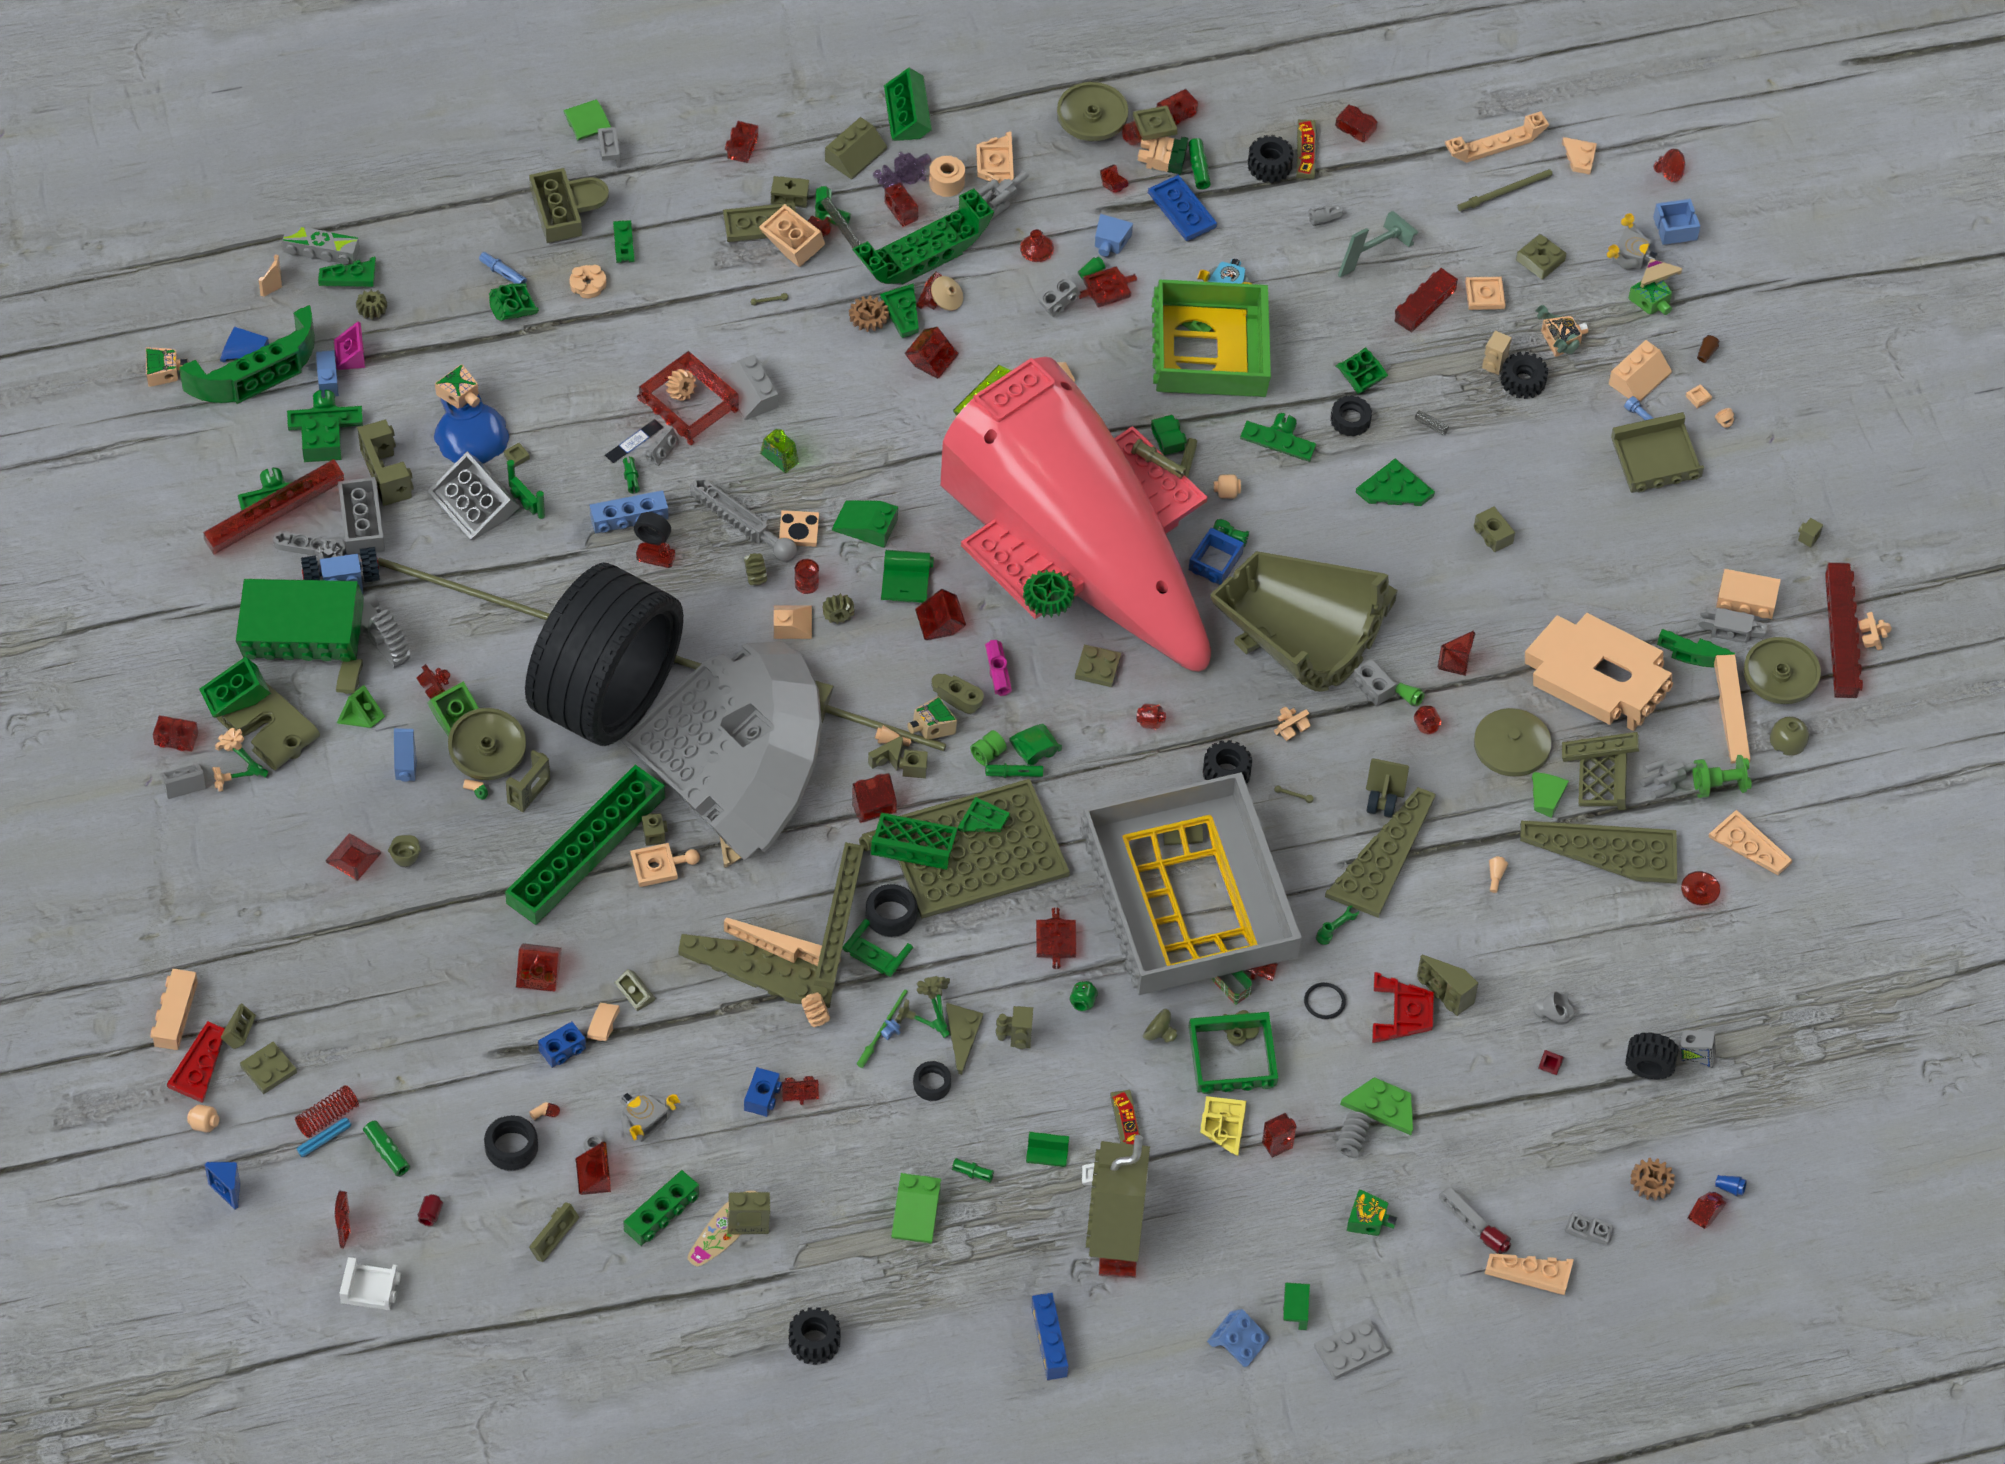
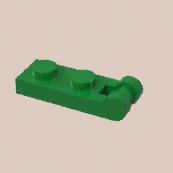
(623, 241)

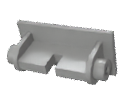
(665, 444)

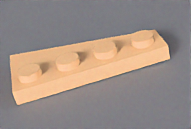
(1751, 843)
(1538, 1273)

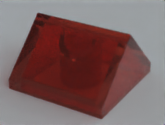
(1456, 654)
(593, 1171)

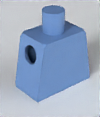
(1112, 234)

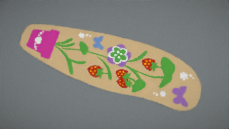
(713, 1239)

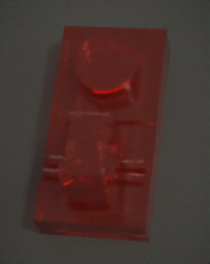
(926, 297)

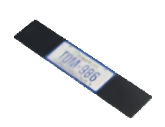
(633, 441)

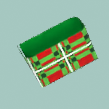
(1243, 979)

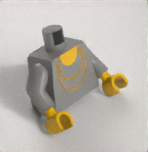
(1632, 247)
(645, 1113)

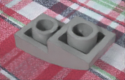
(1590, 1230)

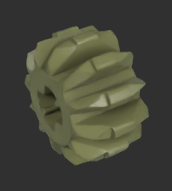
(371, 304)
(755, 569)
(838, 608)

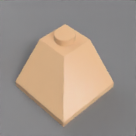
(792, 621)

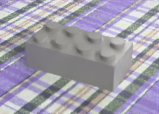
(361, 515)

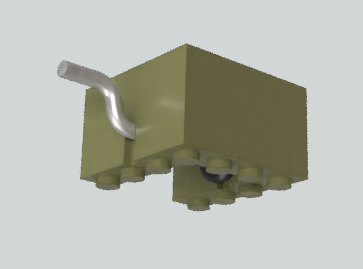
(1117, 1200)

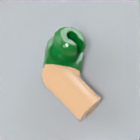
(478, 787)

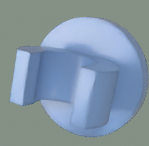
(891, 1028)

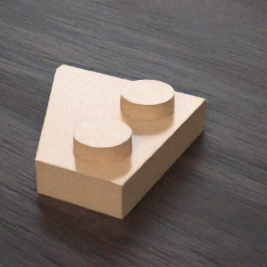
(1580, 154)

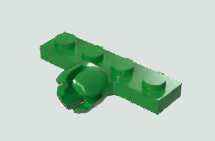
(325, 408)
(1279, 437)
(269, 486)

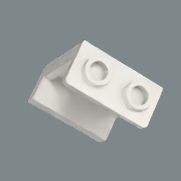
(369, 1285)

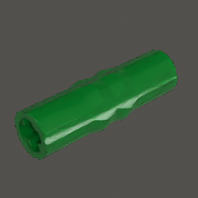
(1199, 163)
(386, 1148)

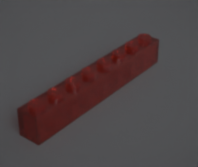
(273, 506)
(1843, 630)

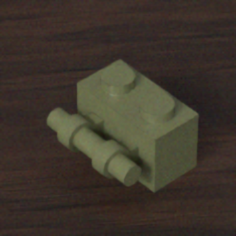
(1017, 1027)

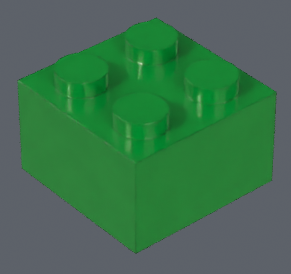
(321, 439)

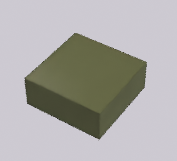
(517, 454)

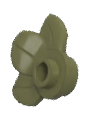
(1247, 1033)

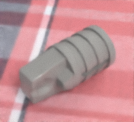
(1324, 214)

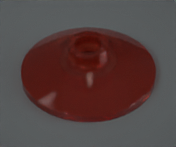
(1703, 882)

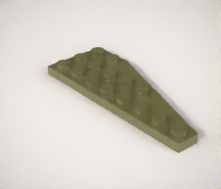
(755, 967)

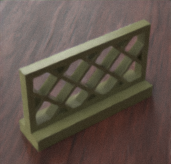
(1619, 782)

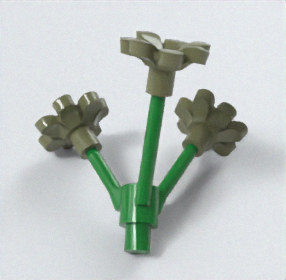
(933, 988)

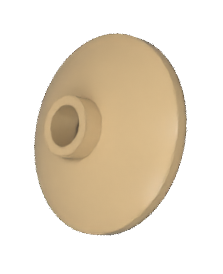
(947, 293)

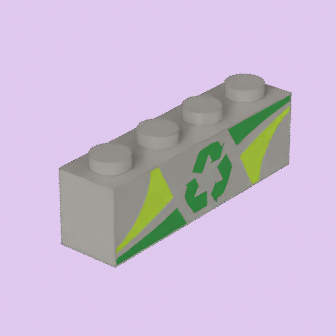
(320, 244)

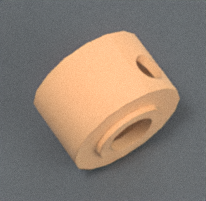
(947, 184)

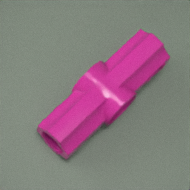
(999, 675)

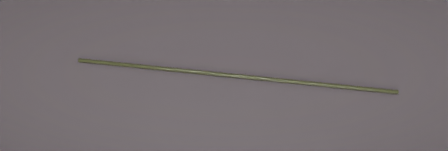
(679, 660)

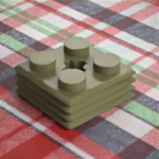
(1541, 256)

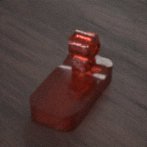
(655, 554)

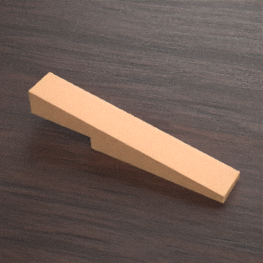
(1731, 706)
(774, 942)

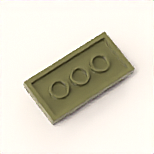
(744, 222)

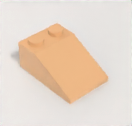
(793, 235)

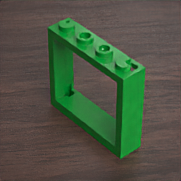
(1230, 1022)

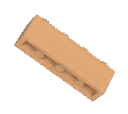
(174, 1009)

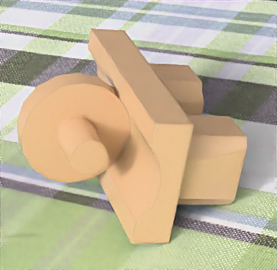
(1869, 624)
(1285, 728)

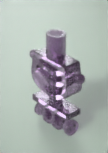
(909, 172)

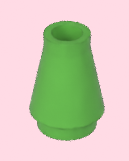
(1411, 694)

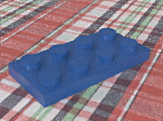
(1182, 208)

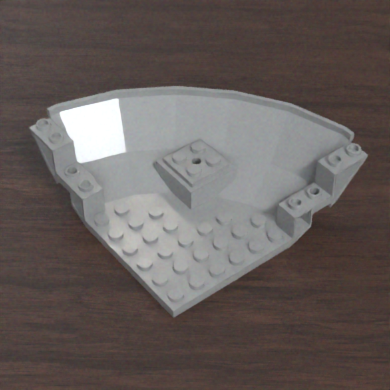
(707, 749)

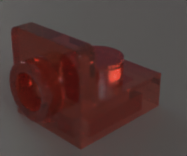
(822, 225)

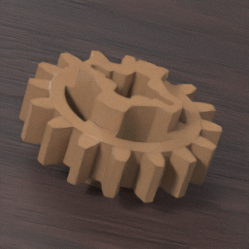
(868, 313)
(1652, 1179)

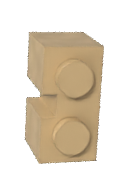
(1496, 352)

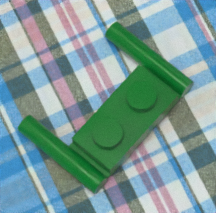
(520, 491)
(873, 955)

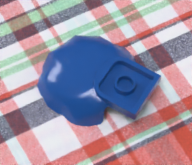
(471, 430)

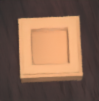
(1698, 396)

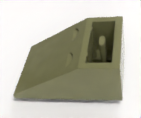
(1449, 983)

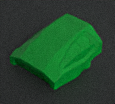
(511, 302)
(1362, 370)
(1035, 743)

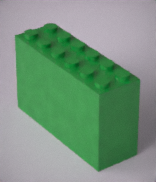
(300, 619)

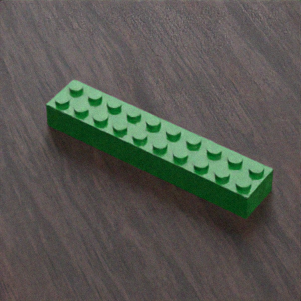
(585, 844)

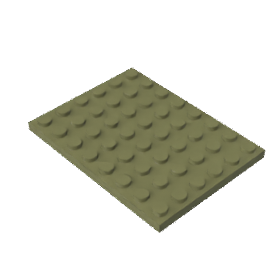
(985, 862)

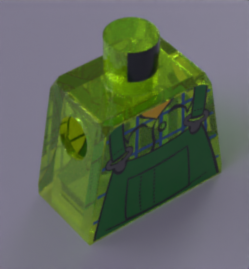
(780, 450)

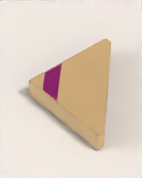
(1659, 271)

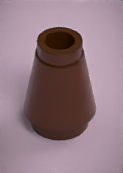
(1707, 348)

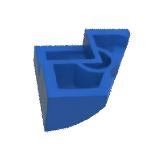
(242, 343)

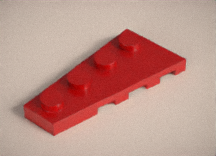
(198, 1064)

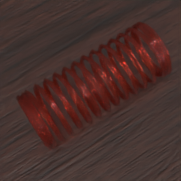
(300, 1121)

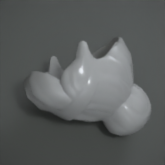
(1555, 1007)

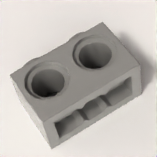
(1055, 292)
(1370, 678)

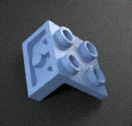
(1239, 1336)

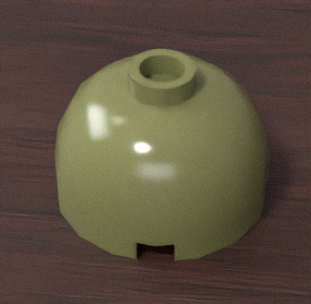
(1789, 735)

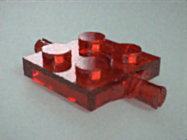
(1107, 286)
(1056, 938)

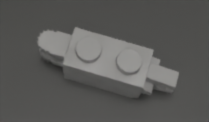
(1731, 625)

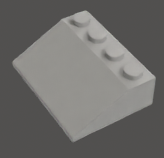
(473, 497)

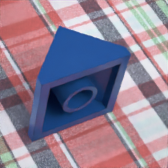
(224, 1180)

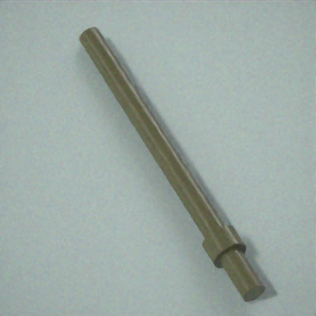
(1476, 201)

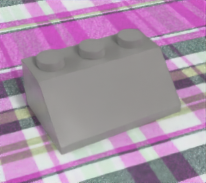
(753, 386)

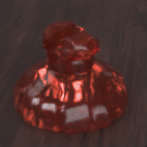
(1671, 165)
(1036, 247)

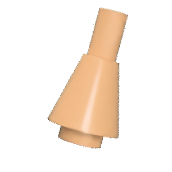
(886, 735)
(1497, 868)

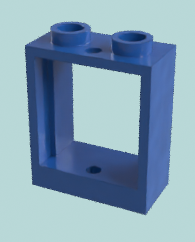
(1222, 542)

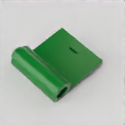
(906, 576)

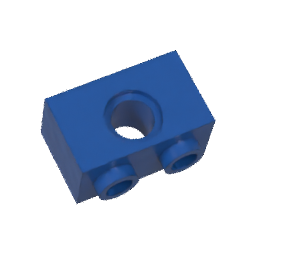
(762, 1081)

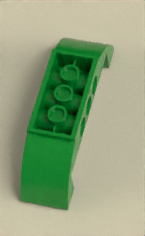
(929, 245)
(256, 370)

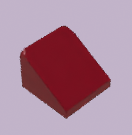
(1551, 1062)

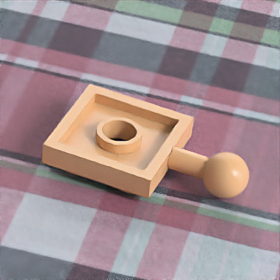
(662, 855)

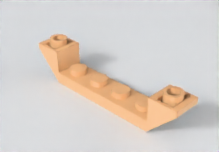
(1467, 152)

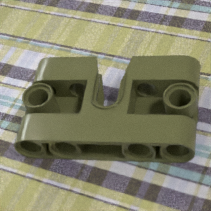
(285, 729)

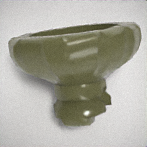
(1160, 1027)

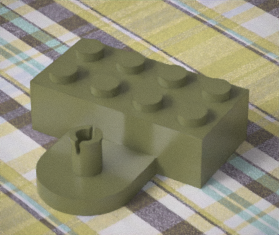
(562, 200)

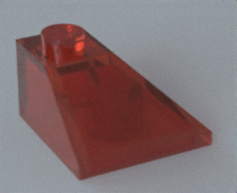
(353, 856)

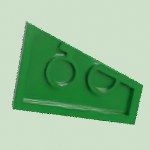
(902, 309)

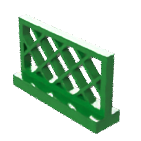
(910, 851)

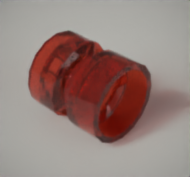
(806, 576)

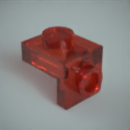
(1112, 180)

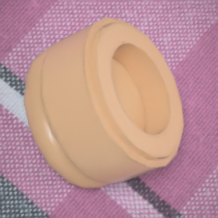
(1725, 415)

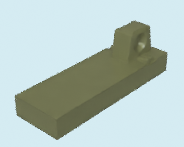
(554, 1231)

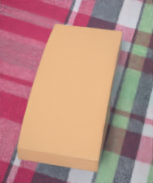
(602, 1021)

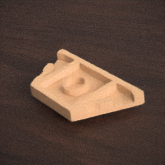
(995, 159)

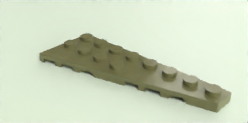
(1375, 870)

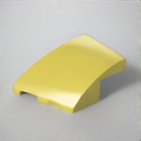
(1224, 1122)

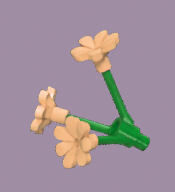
(232, 741)

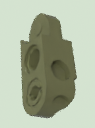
(967, 696)

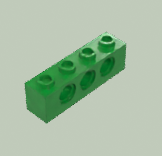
(681, 1185)

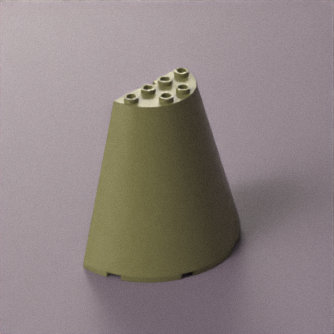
(1316, 609)

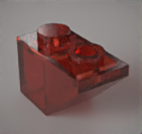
(1707, 1209)

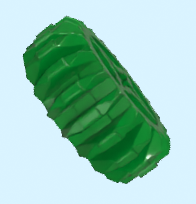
(1039, 586)

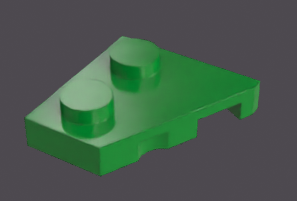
(983, 818)

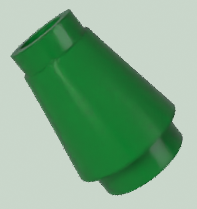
(1093, 266)

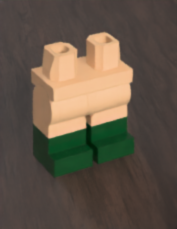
(1164, 154)

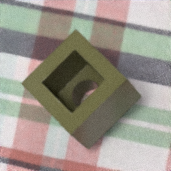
(1810, 532)

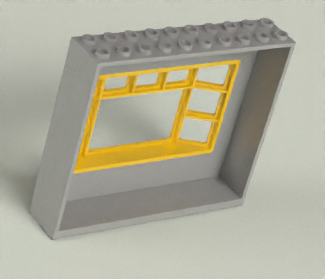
(1243, 863)

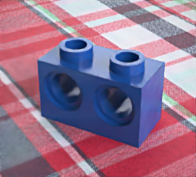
(558, 1041)

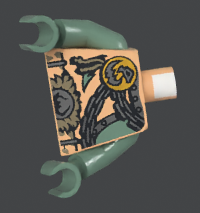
(1561, 332)

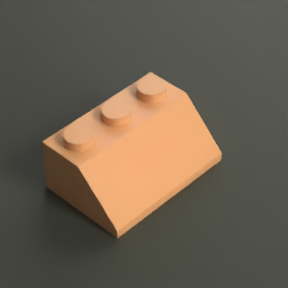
(1640, 372)
(1748, 593)

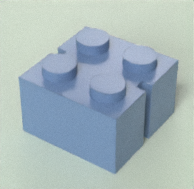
(1676, 221)

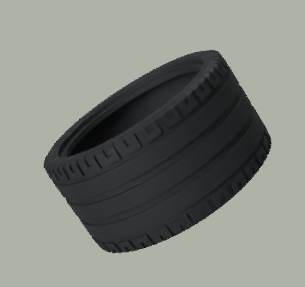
(604, 654)

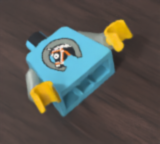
(1225, 273)

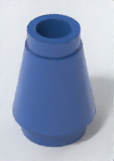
(1731, 1184)

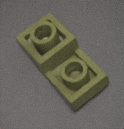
(349, 676)

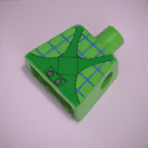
(1651, 297)

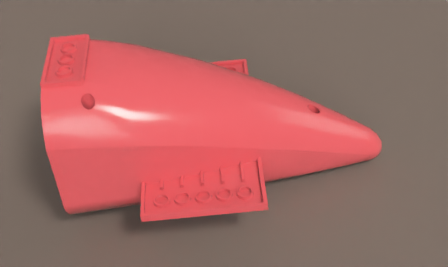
(1074, 501)

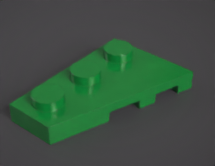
(356, 274)

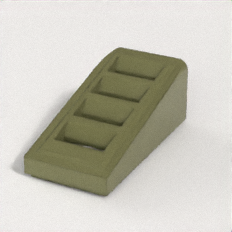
(237, 1038)

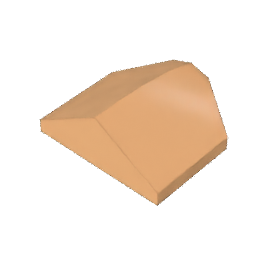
(272, 279)

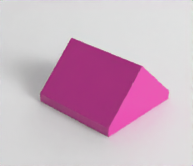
(349, 348)

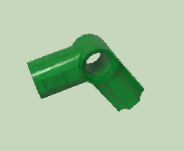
(820, 212)

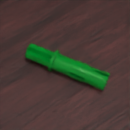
(1012, 770)

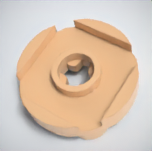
(588, 272)

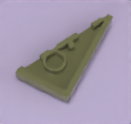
(963, 1028)

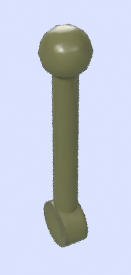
(783, 297)
(1309, 798)

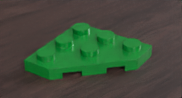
(1395, 486)

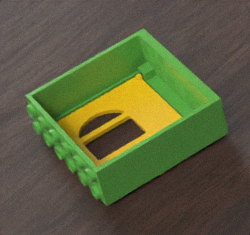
(1226, 310)

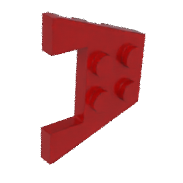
(1411, 1009)

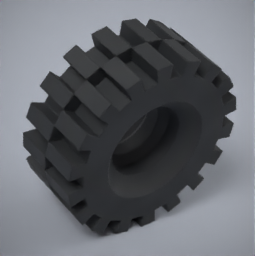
(1524, 365)

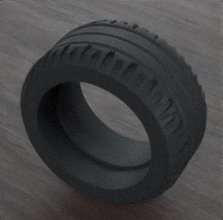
(891, 893)
(507, 1125)

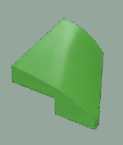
(1547, 792)

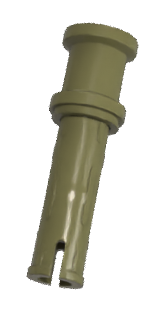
(1151, 455)

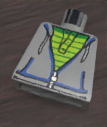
(1697, 1047)

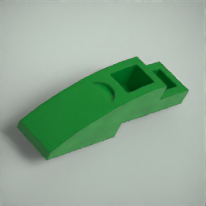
(1689, 652)

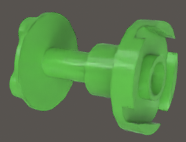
(1712, 777)

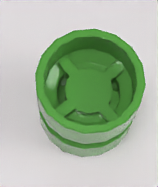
(989, 746)

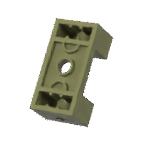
(392, 481)

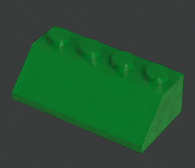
(907, 106)

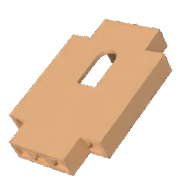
(1567, 661)

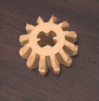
(681, 384)
(815, 1009)

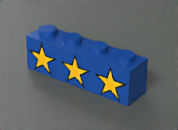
(1049, 1336)

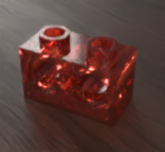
(742, 141)
(901, 204)
(175, 730)

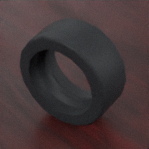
(655, 521)
(932, 1067)

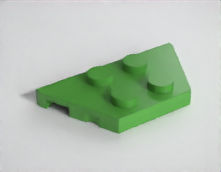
(1382, 1103)

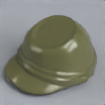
(404, 850)

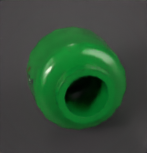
(1083, 996)

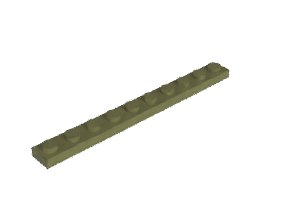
(839, 915)

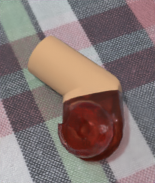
(545, 1109)

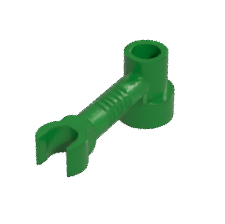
(1325, 933)

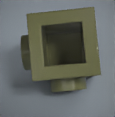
(654, 829)

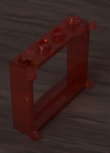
(705, 375)

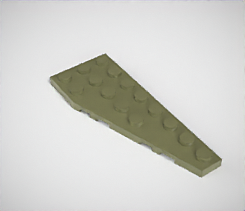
(1626, 851)

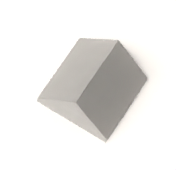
(183, 780)

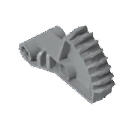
(383, 631)

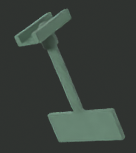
(1396, 227)

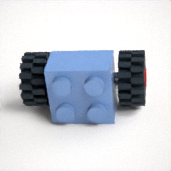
(343, 567)

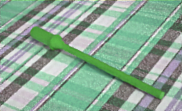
(870, 1048)

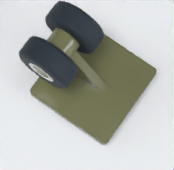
(1389, 780)

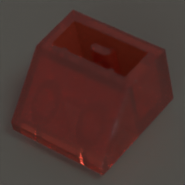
(931, 352)
(940, 615)
(873, 797)

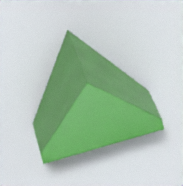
(361, 710)

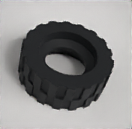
(1351, 403)

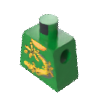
(1369, 1215)

